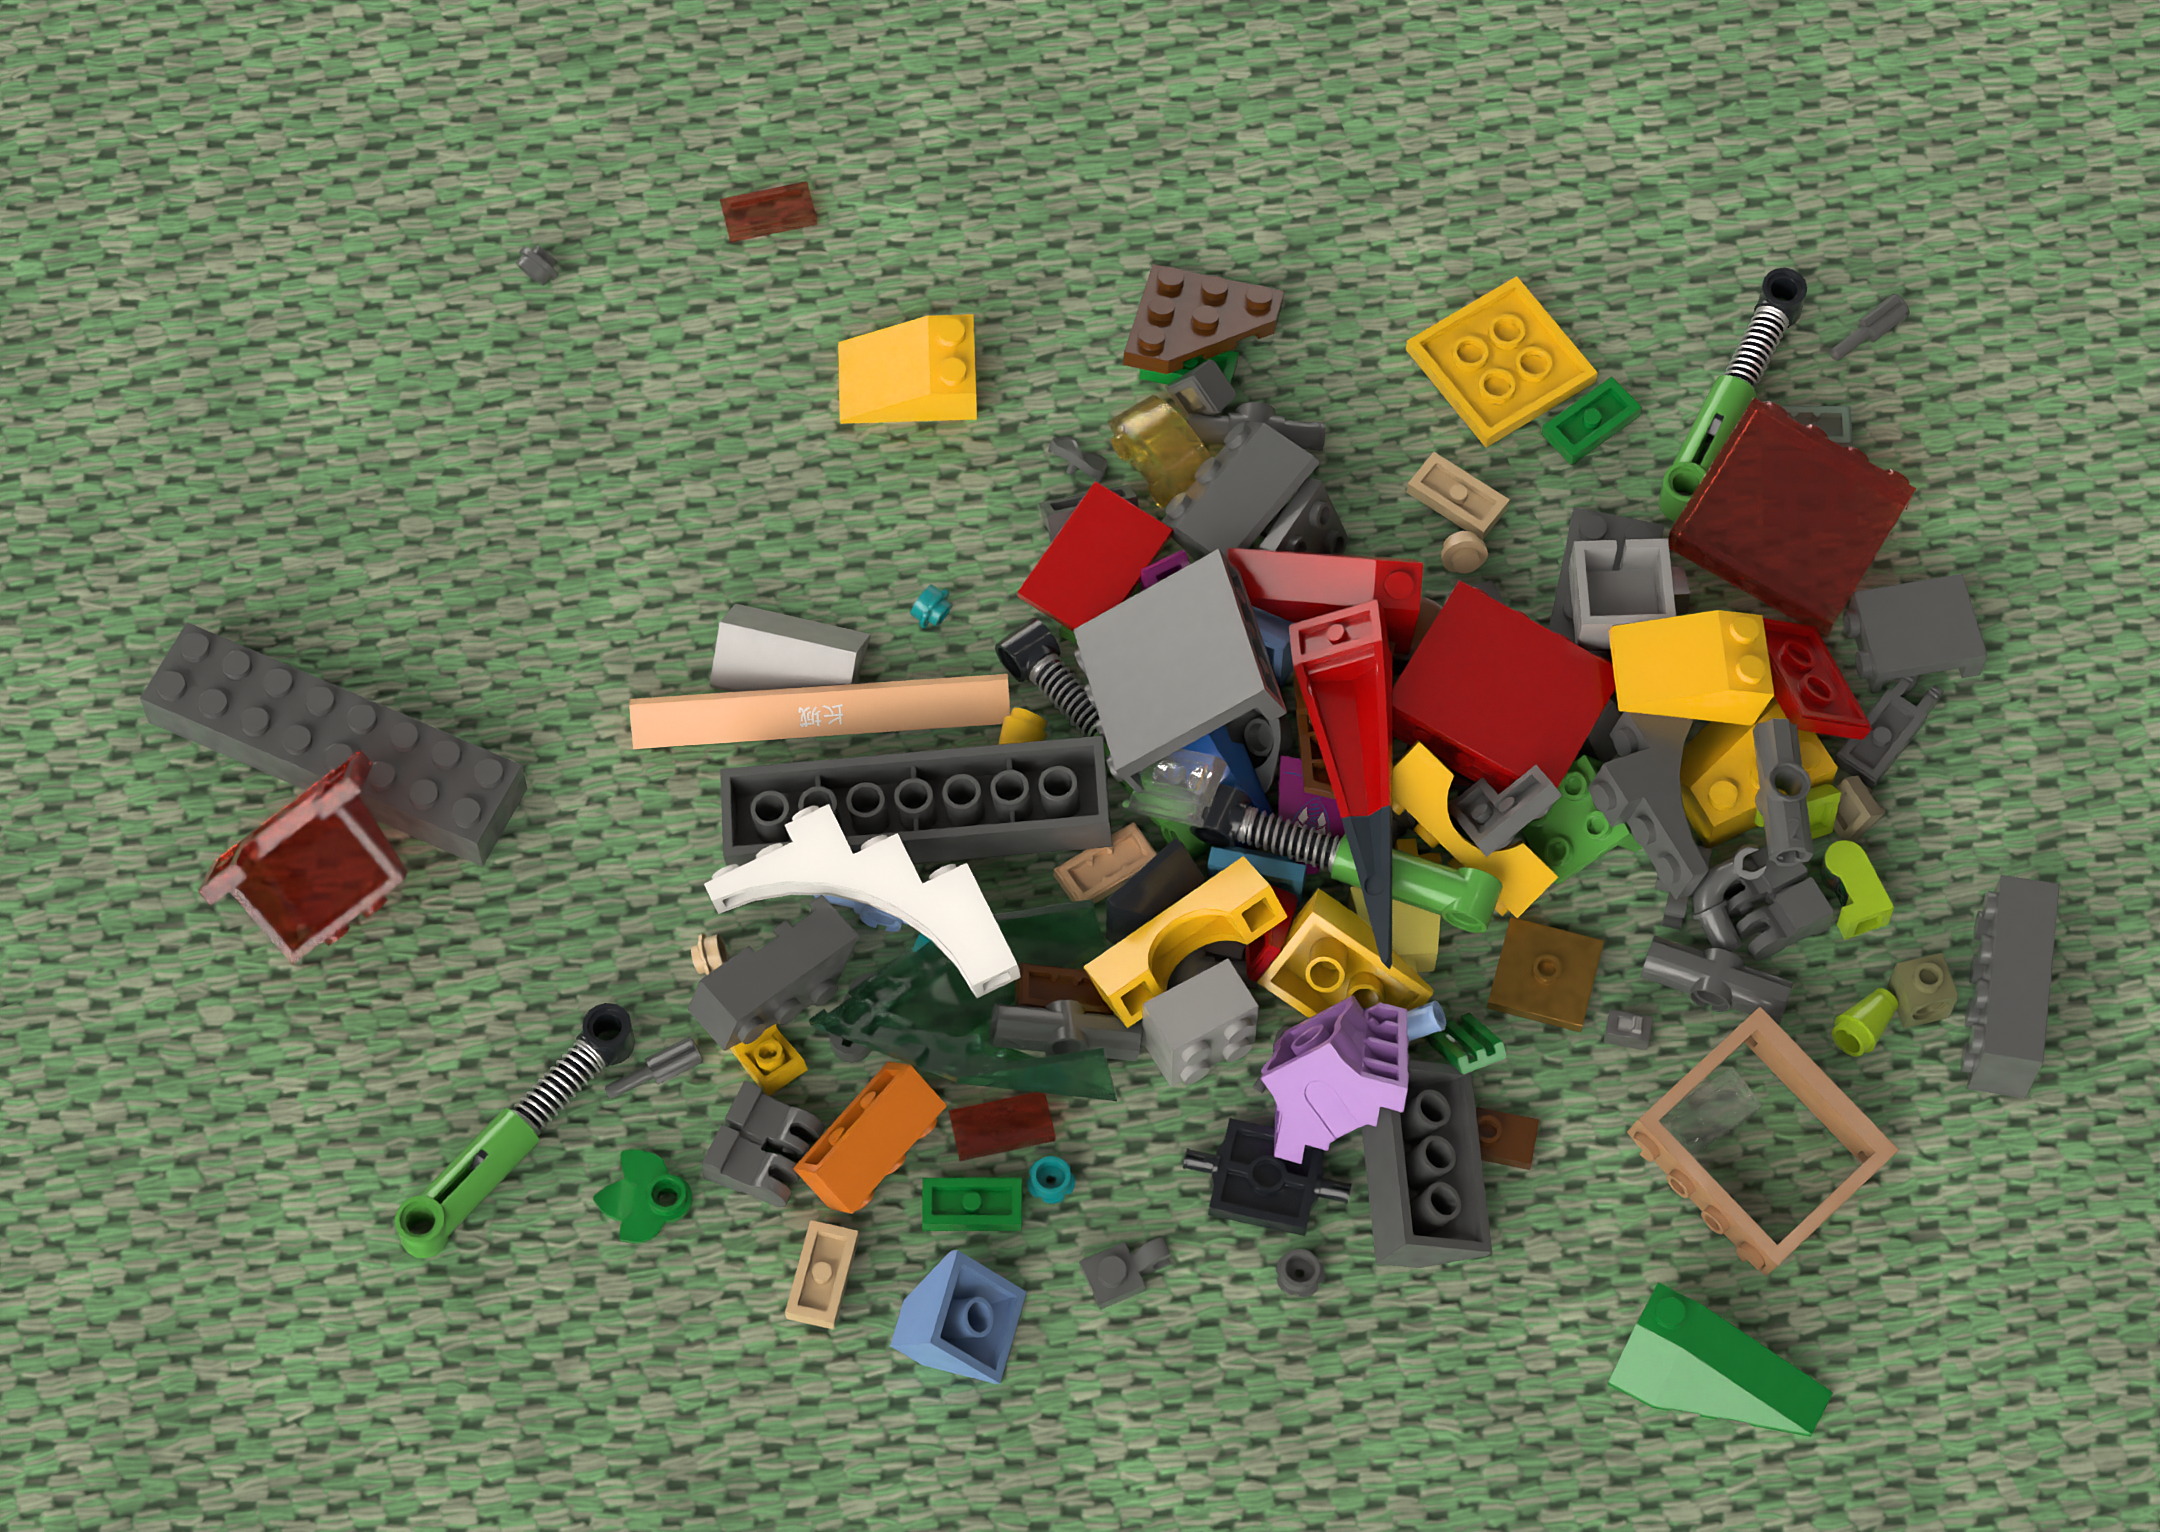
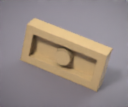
(1457, 495)
(822, 1274)

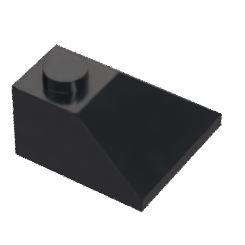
(1151, 891)

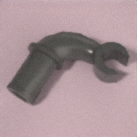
(1710, 901)

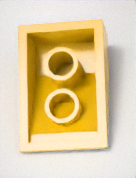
(910, 372)
(1693, 667)
(1335, 957)

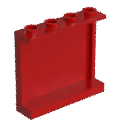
(1499, 692)

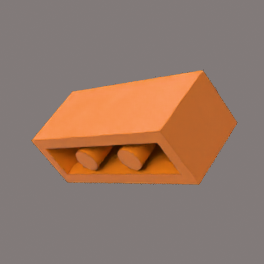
(870, 1137)

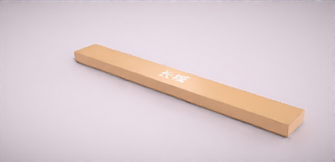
(819, 711)

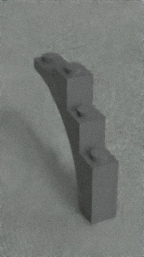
(1647, 795)

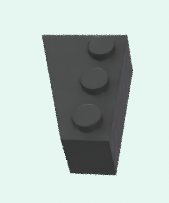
(777, 980)

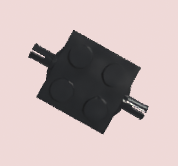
(1262, 1188)

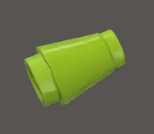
(1864, 1023)

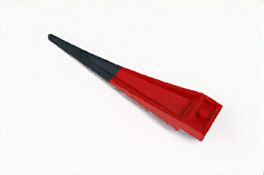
(1348, 693)

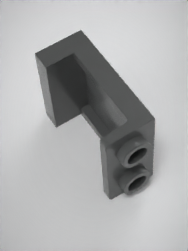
(1914, 630)

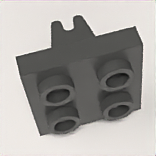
(1307, 524)

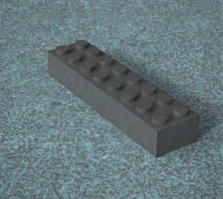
(308, 727)
(936, 800)

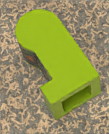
(1857, 887)

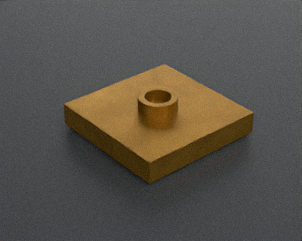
(1545, 974)

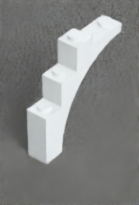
(882, 875)

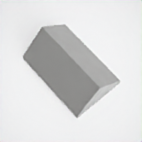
(783, 651)

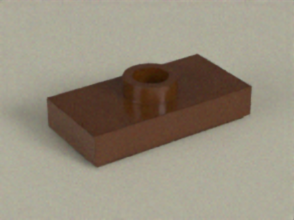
(1045, 984)
(1506, 1138)

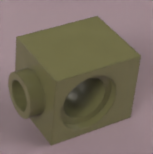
(1923, 990)

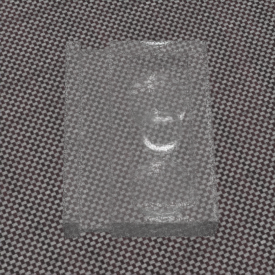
(1178, 787)

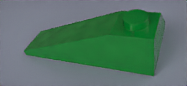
(1705, 1366)

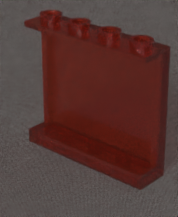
(1790, 516)

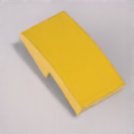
(770, 1060)

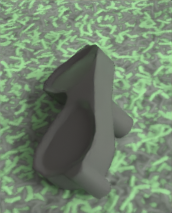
(1068, 449)

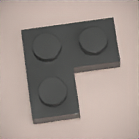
(1495, 818)

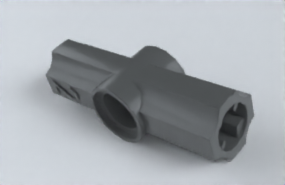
(1784, 815)
(1715, 978)
(1063, 1029)

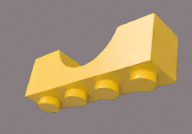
(1422, 789)
(1225, 908)

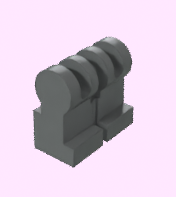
(1794, 907)
(751, 1125)

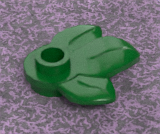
(638, 1195)

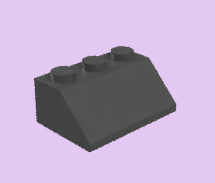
(1238, 490)

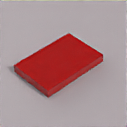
(1094, 559)
(1810, 682)

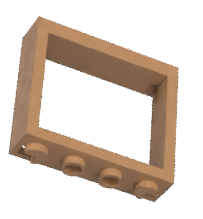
(1815, 1092)

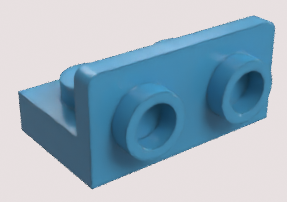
(1273, 868)

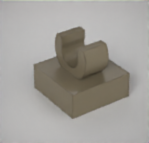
(1856, 809)

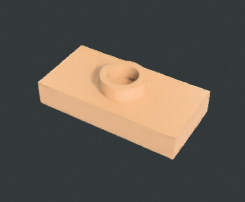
(1104, 870)

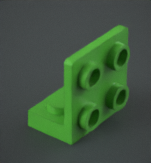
(1573, 828)

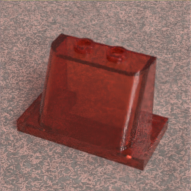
(311, 865)

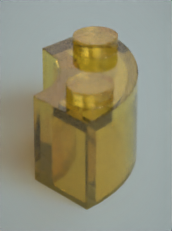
(1159, 447)

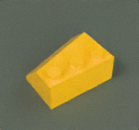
(1722, 775)

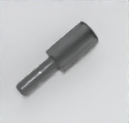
(1873, 325)
(659, 1067)

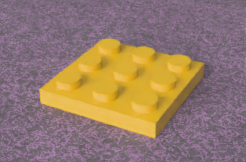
(1501, 361)

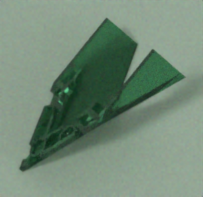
(932, 1020)

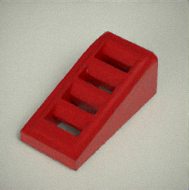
(1267, 947)

